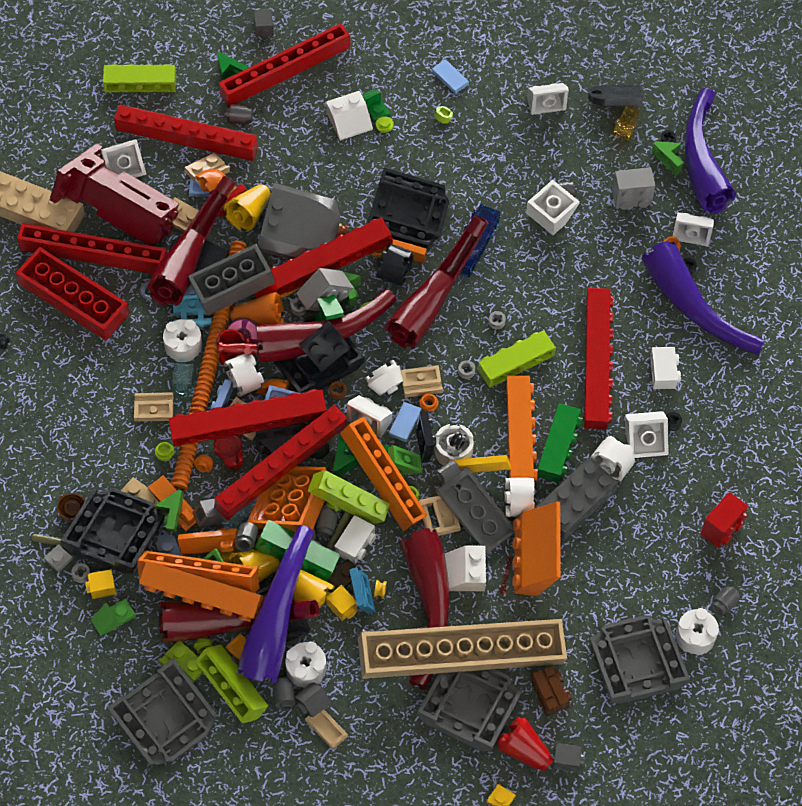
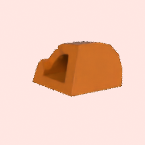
(209, 179)
(284, 384)

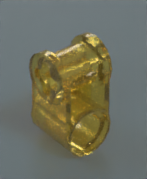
(626, 126)

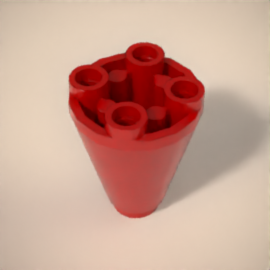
(525, 745)

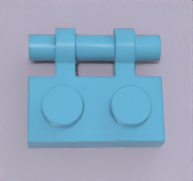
(191, 306)

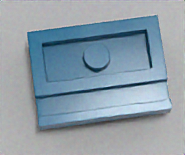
(362, 590)

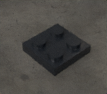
(325, 346)
(425, 439)

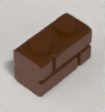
(550, 690)

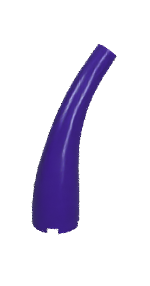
(706, 176)
(677, 284)
(268, 634)

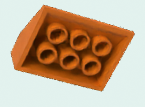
(289, 501)
(536, 549)

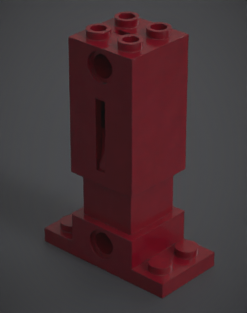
(116, 197)

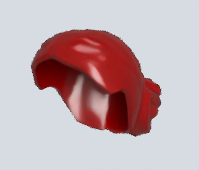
(228, 336)
(230, 451)

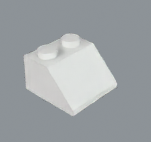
(547, 98)
(349, 115)
(124, 158)
(552, 207)
(693, 229)
(376, 416)
(647, 433)
(466, 568)

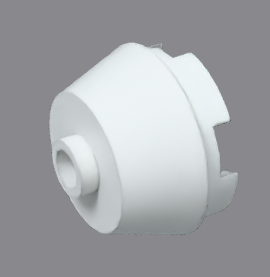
(385, 379)

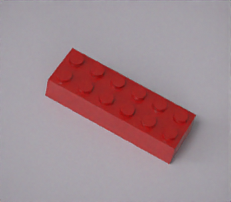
(72, 293)

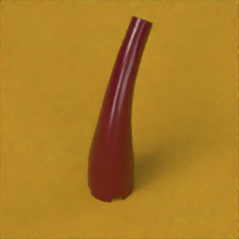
(171, 276)
(420, 309)
(282, 340)
(429, 572)
(192, 622)

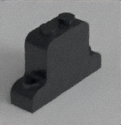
(272, 439)

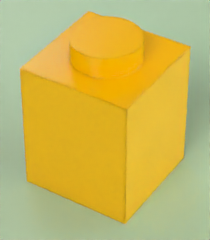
(101, 584)
(342, 603)

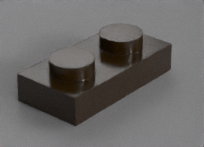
(341, 575)

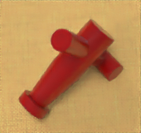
(239, 348)

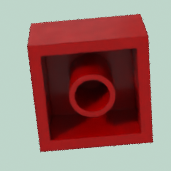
(724, 520)

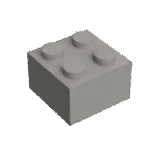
(633, 188)
(324, 283)

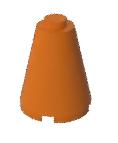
(262, 310)

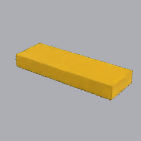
(484, 464)

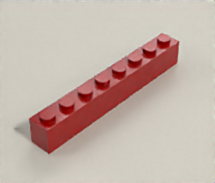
(284, 65)
(186, 132)
(90, 248)
(330, 255)
(597, 359)
(247, 417)
(280, 462)

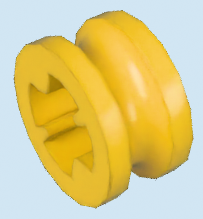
(380, 589)

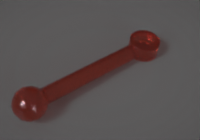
(502, 590)

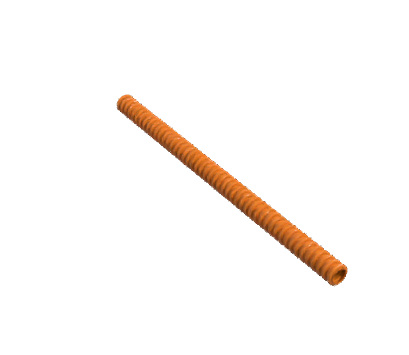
(203, 385)

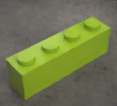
(139, 78)
(516, 358)
(348, 497)
(232, 686)

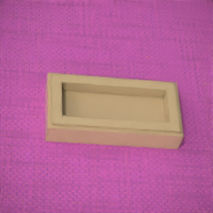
(327, 728)

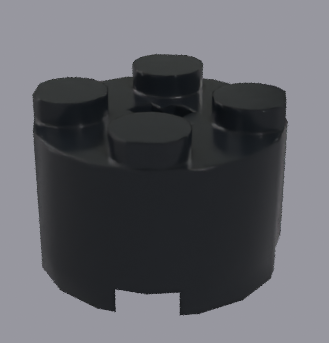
(395, 264)

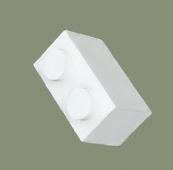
(664, 368)
(355, 540)

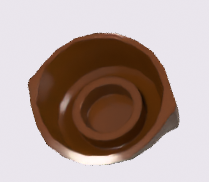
(69, 505)

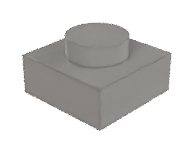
(58, 558)

